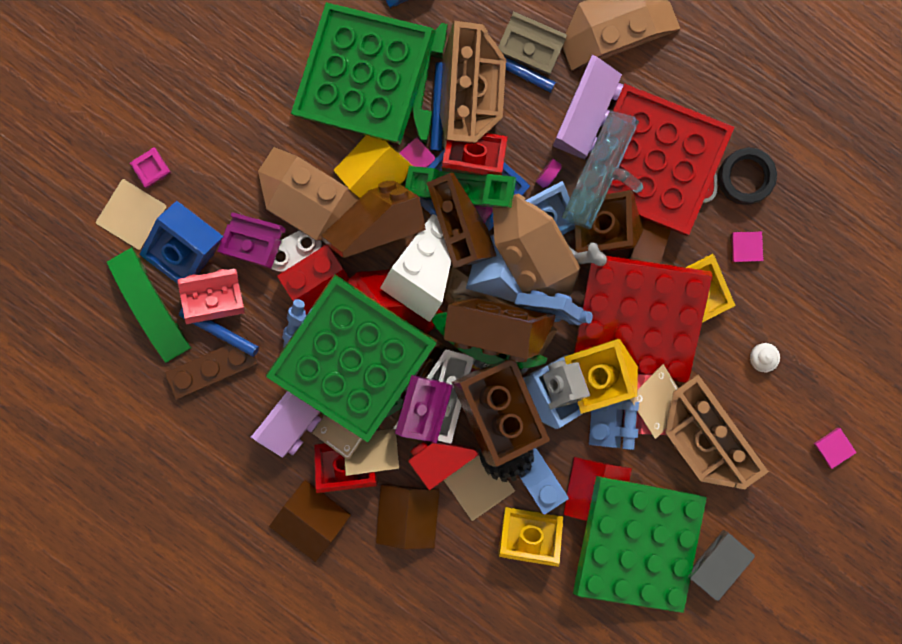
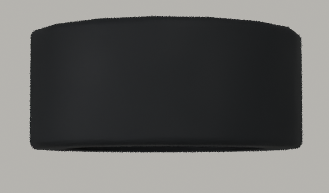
(769, 180)

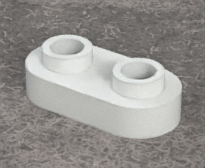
(294, 251)

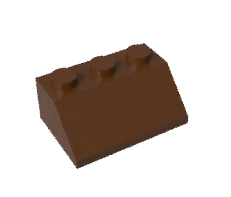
(497, 328)
(500, 412)

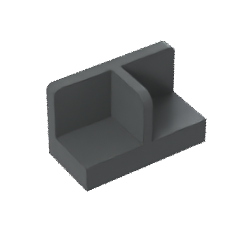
(721, 565)

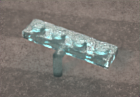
(602, 169)

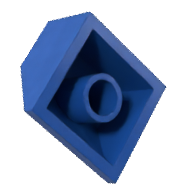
(180, 243)

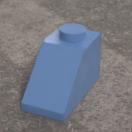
(543, 485)

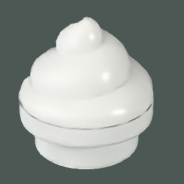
(764, 357)

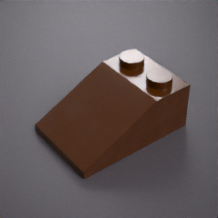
(376, 219)

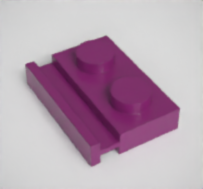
(251, 240)
(423, 409)

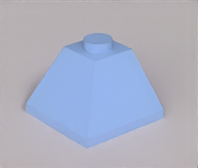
(537, 388)

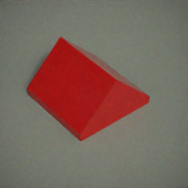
(476, 158)
(331, 472)
(582, 484)

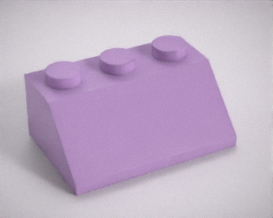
(588, 108)
(286, 425)

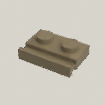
(532, 43)

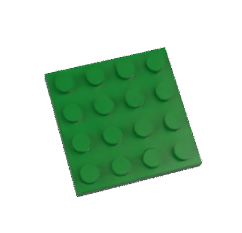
(363, 72)
(351, 358)
(639, 544)

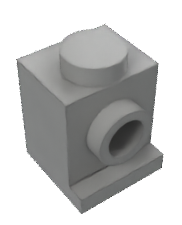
(565, 384)

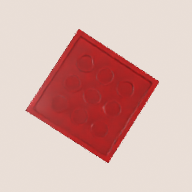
(672, 157)
(650, 309)

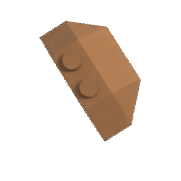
(615, 26)
(471, 83)
(303, 193)
(534, 249)
(710, 438)

